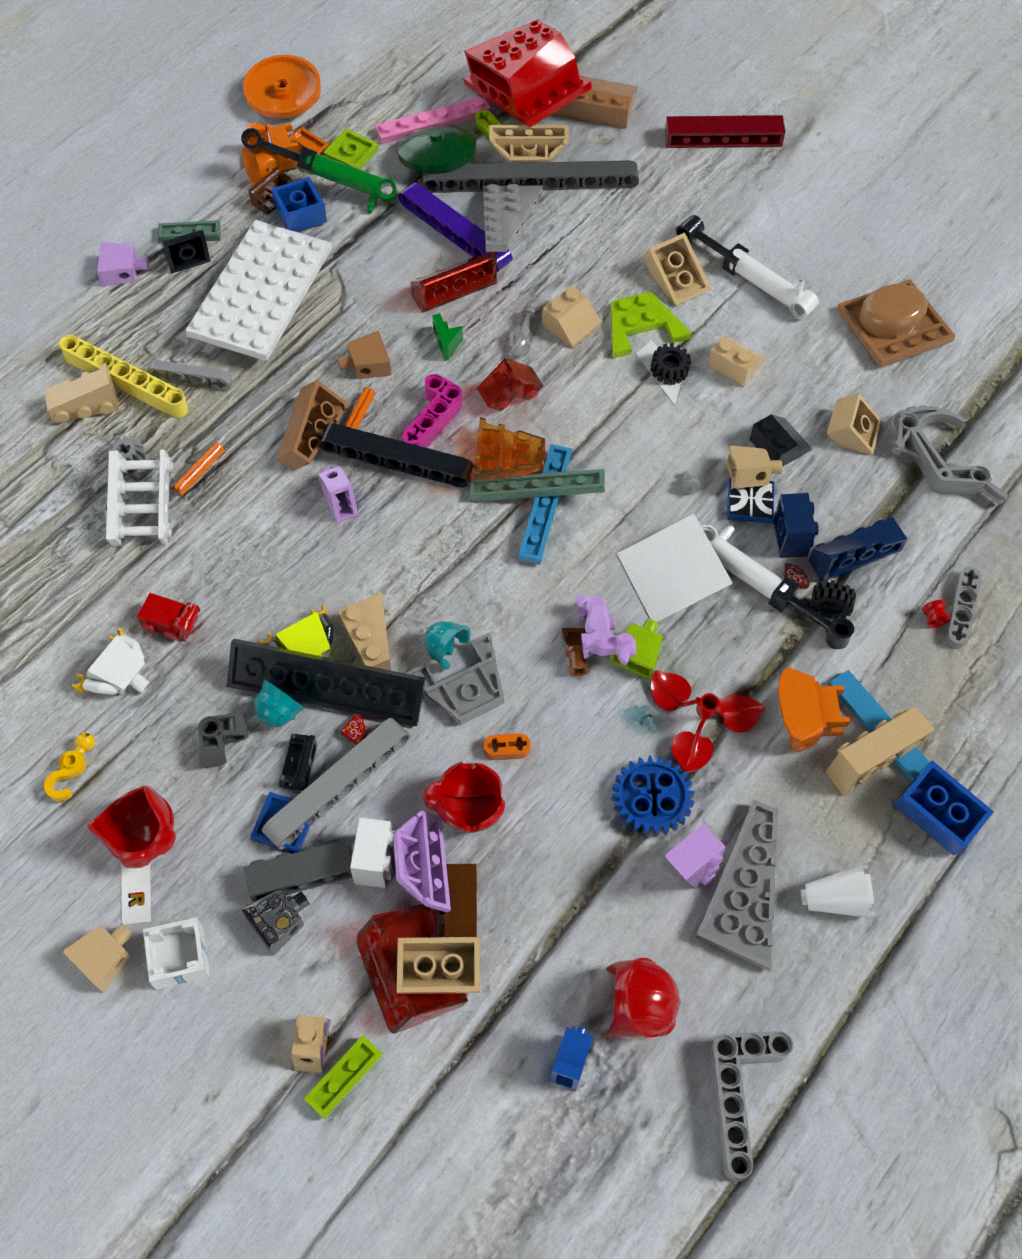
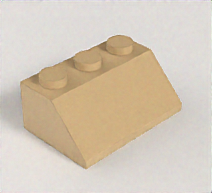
(438, 965)

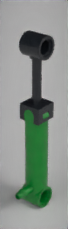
(327, 168)

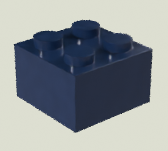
(794, 525)

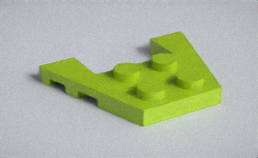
(639, 315)

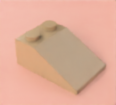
(676, 269)

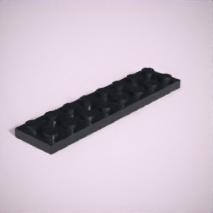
(327, 681)

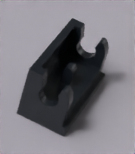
(298, 762)

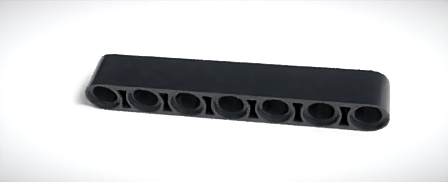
(396, 455)

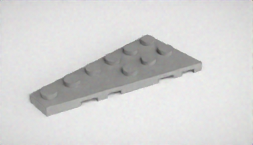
(505, 212)
(743, 901)

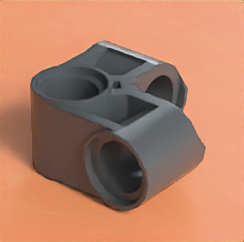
(229, 729)

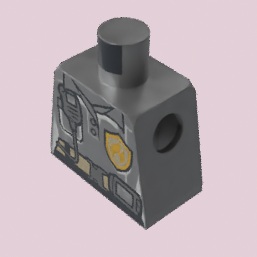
(276, 918)

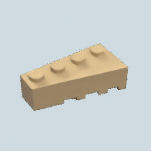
(878, 748)

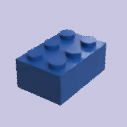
(943, 808)

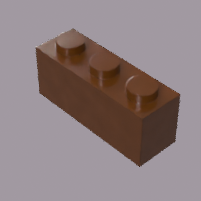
(463, 901)

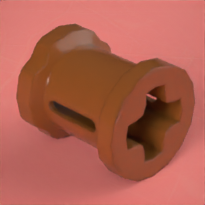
(578, 664)

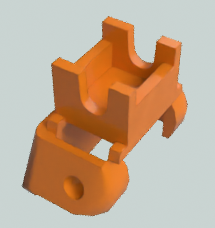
(260, 164)
(809, 709)

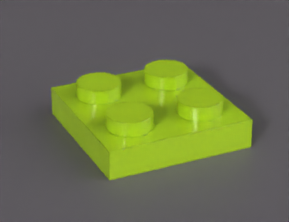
(351, 149)

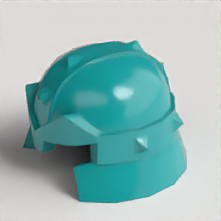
(440, 639)
(275, 706)

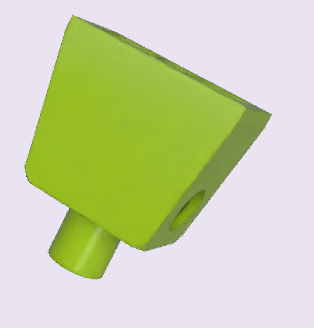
(648, 648)

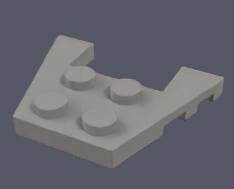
(469, 691)

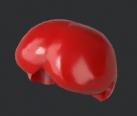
(467, 797)

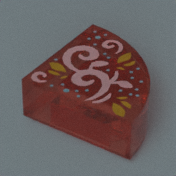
(796, 575)

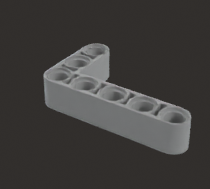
(735, 1091)

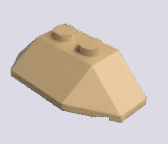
(527, 143)

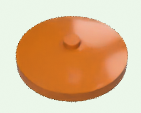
(282, 86)

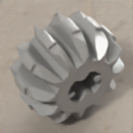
(128, 448)

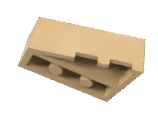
(367, 631)

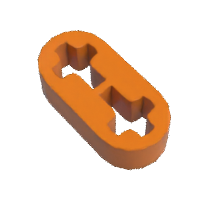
(507, 746)

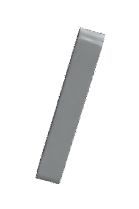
(336, 783)

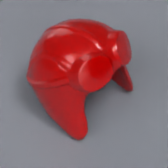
(136, 827)
(643, 1000)

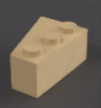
(82, 397)

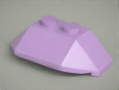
(422, 860)

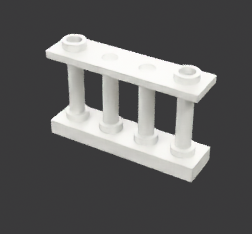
(117, 508)

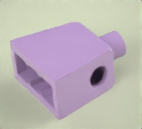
(119, 264)
(336, 482)

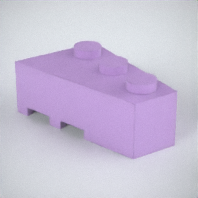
(697, 856)

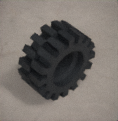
(670, 373)
(833, 599)

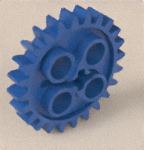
(675, 795)

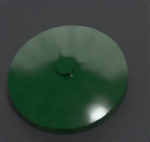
(436, 148)

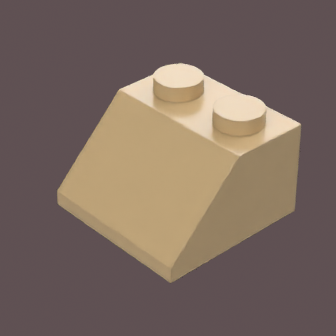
(570, 317)
(735, 360)
(854, 424)

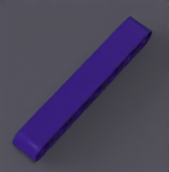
(448, 222)

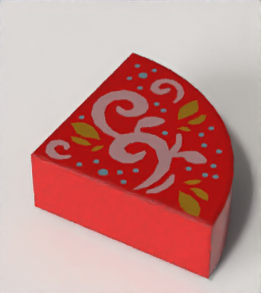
(354, 730)

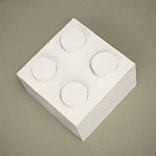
(373, 853)

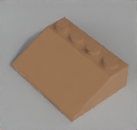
(603, 104)

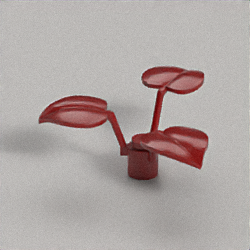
(692, 750)

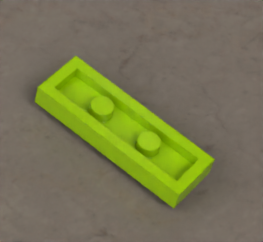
(343, 1077)

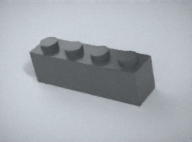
(299, 870)

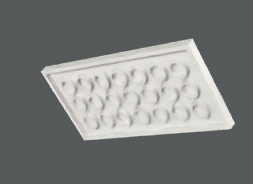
(259, 290)

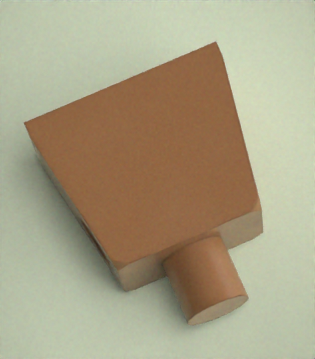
(367, 357)

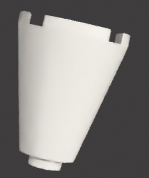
(841, 893)

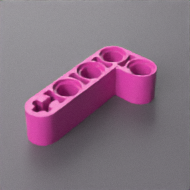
(444, 404)

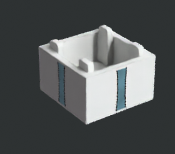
(176, 953)

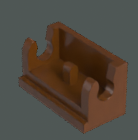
(261, 192)

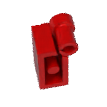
(168, 617)

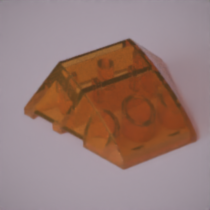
(506, 453)

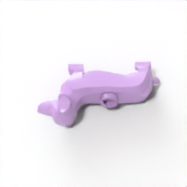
(598, 629)

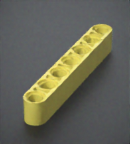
(125, 376)

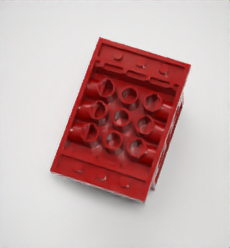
(526, 72)

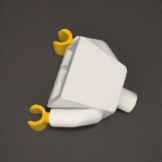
(115, 668)

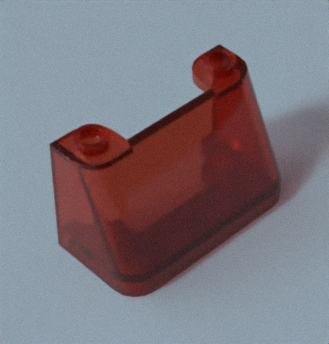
(379, 952)

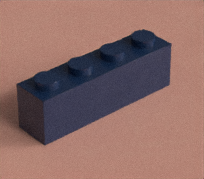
(857, 549)

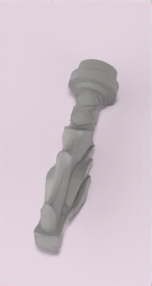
(519, 336)

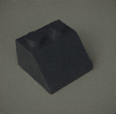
(185, 251)
(779, 439)

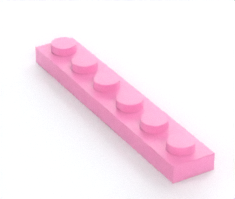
(445, 115)

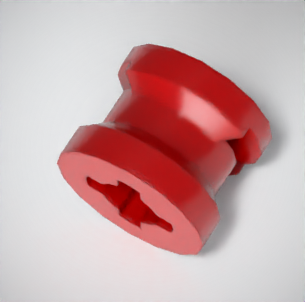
(936, 613)

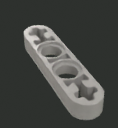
(190, 374)
(961, 606)

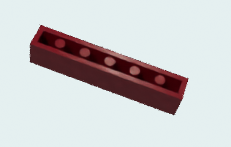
(724, 131)

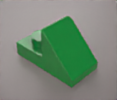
(447, 338)

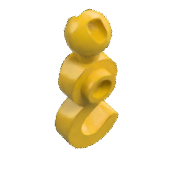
(71, 765)

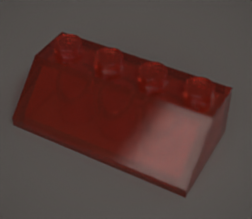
(455, 281)

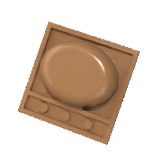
(895, 322)

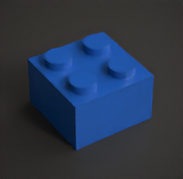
(299, 205)

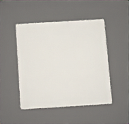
(674, 568)

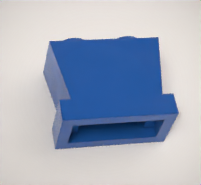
(571, 1057)

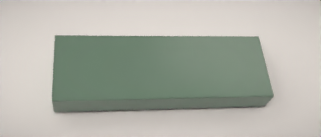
(211, 229)

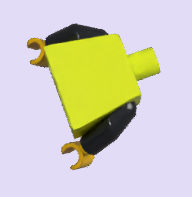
(308, 635)

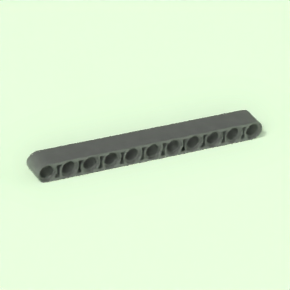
(549, 174)

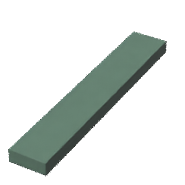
(538, 485)

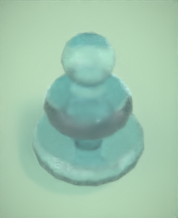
(641, 715)

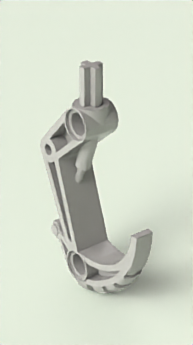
(940, 476)

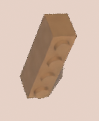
(311, 413)

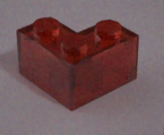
(507, 382)

